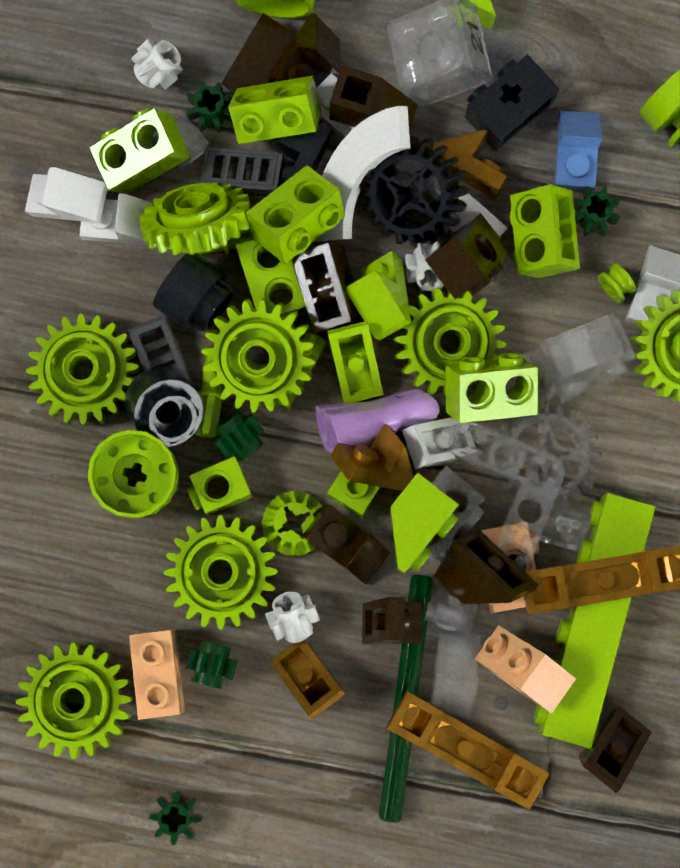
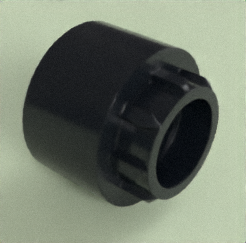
(194, 293)
(153, 389)

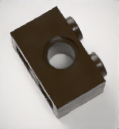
(469, 257)

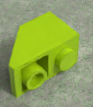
(416, 518)

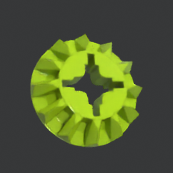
(275, 517)

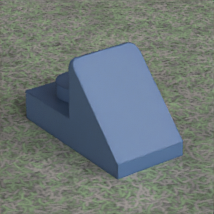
(577, 150)

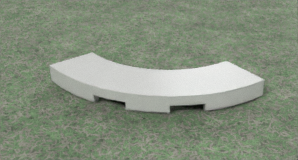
(357, 154)

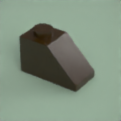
(481, 572)

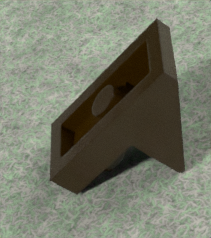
(309, 53)
(346, 543)
(391, 622)
(615, 749)

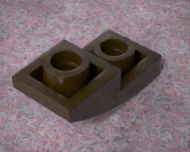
(258, 54)

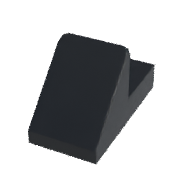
(304, 149)

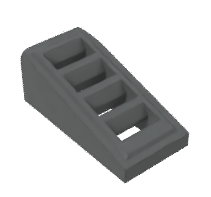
(254, 157)
(152, 326)

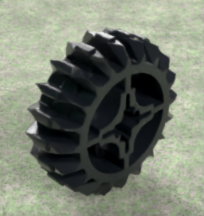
(442, 207)

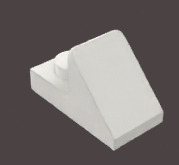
(66, 196)
(118, 222)
(657, 278)
(429, 442)

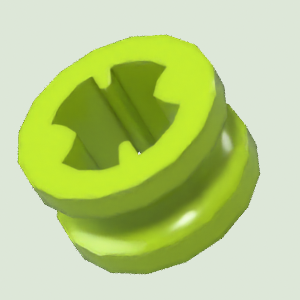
(616, 283)

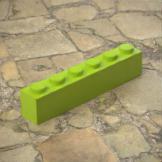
(594, 630)

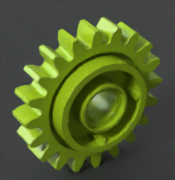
(195, 218)
(431, 321)
(271, 332)
(660, 346)
(65, 352)
(194, 569)
(48, 705)

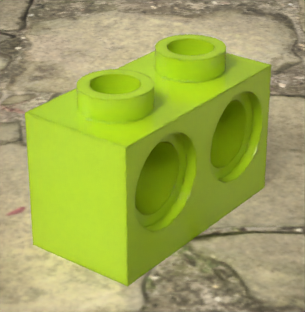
(275, 110)
(142, 160)
(296, 214)
(551, 230)
(265, 281)
(490, 398)

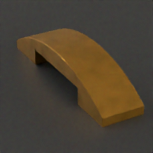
(604, 580)
(467, 750)

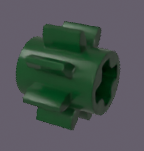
(206, 95)
(598, 201)
(238, 436)
(211, 664)
(166, 825)

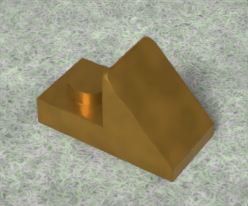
(480, 175)
(379, 465)
(307, 678)

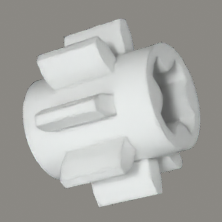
(157, 63)
(419, 270)
(292, 617)

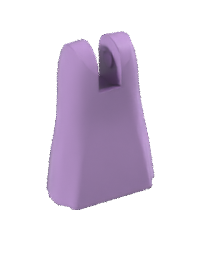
(362, 421)

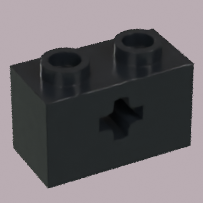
(520, 80)

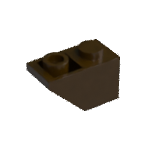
(362, 95)

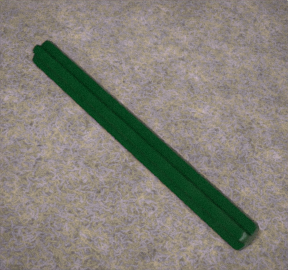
(407, 680)

